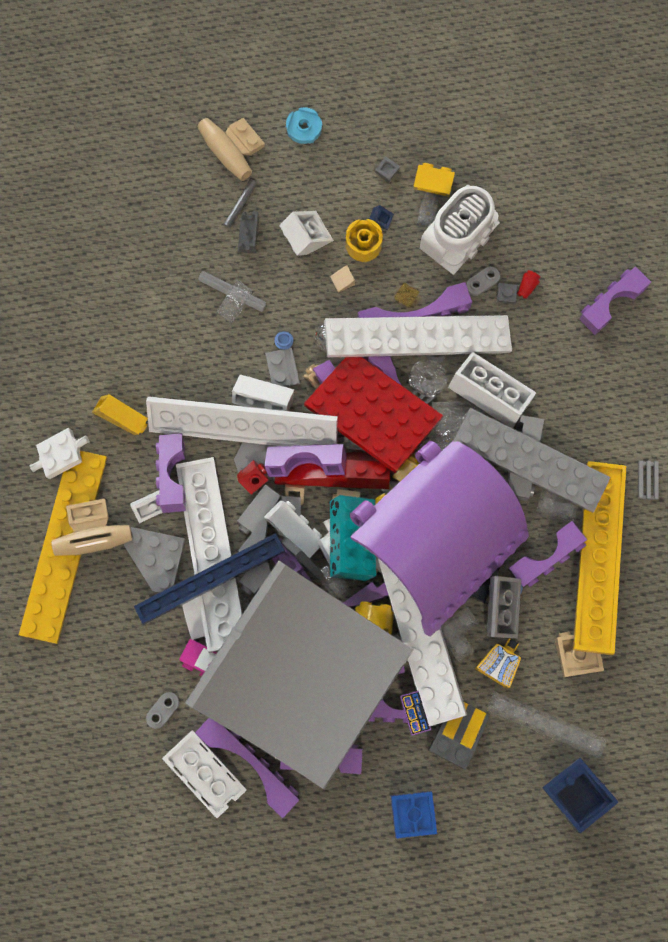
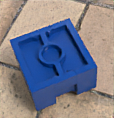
(413, 814)

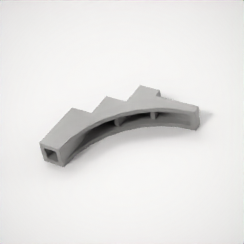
(253, 522)

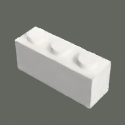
(261, 394)
(294, 527)

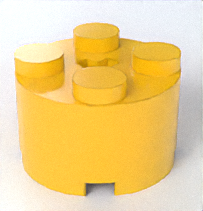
(355, 240)
(379, 615)

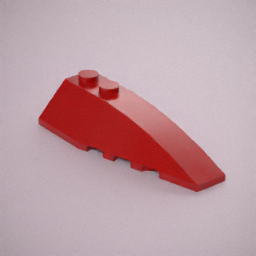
(360, 472)

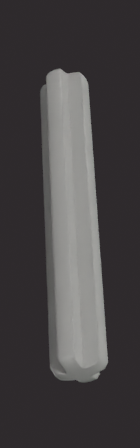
(225, 287)

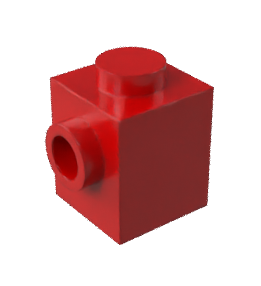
(253, 476)

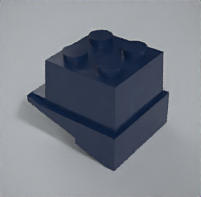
(580, 795)

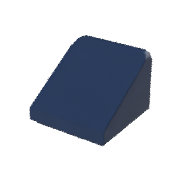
(381, 217)

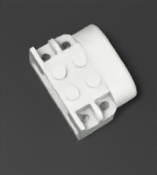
(455, 240)

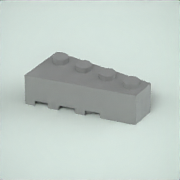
(532, 428)

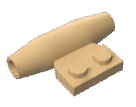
(232, 144)
(90, 530)

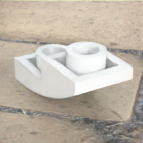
(194, 618)

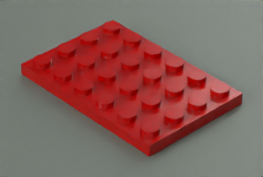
(374, 411)

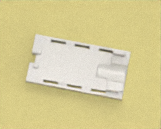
(204, 773)

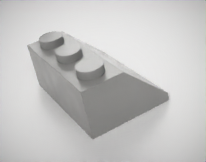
(503, 607)

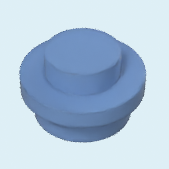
(283, 340)

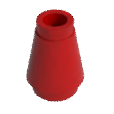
(528, 284)

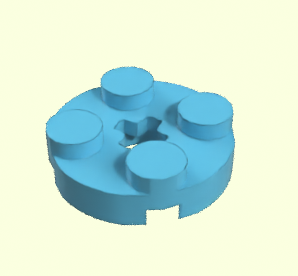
(302, 116)

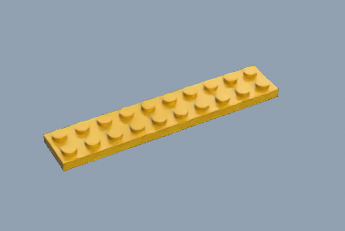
(600, 566)
(57, 574)

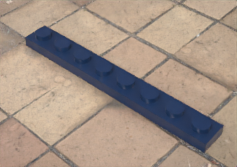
(209, 579)

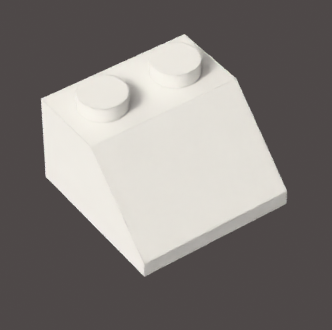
(305, 232)

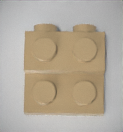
(573, 661)

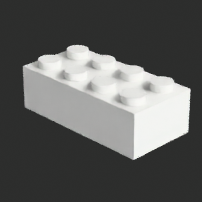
(491, 390)

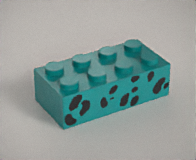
(348, 557)

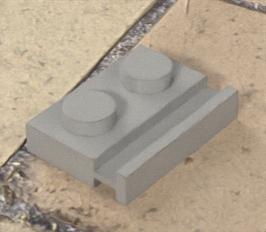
(282, 368)

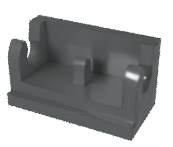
(248, 233)

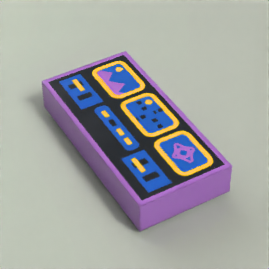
(415, 713)

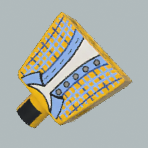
(501, 663)

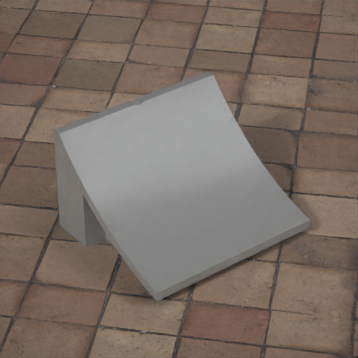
(299, 675)

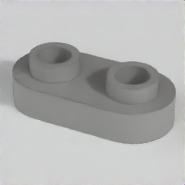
(483, 280)
(163, 711)

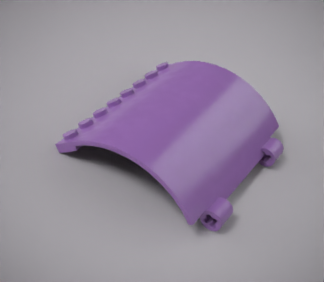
(443, 528)

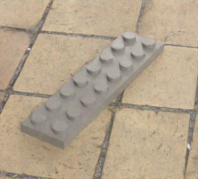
(532, 460)

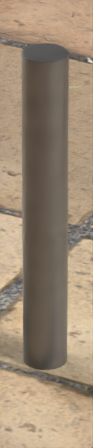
(240, 203)

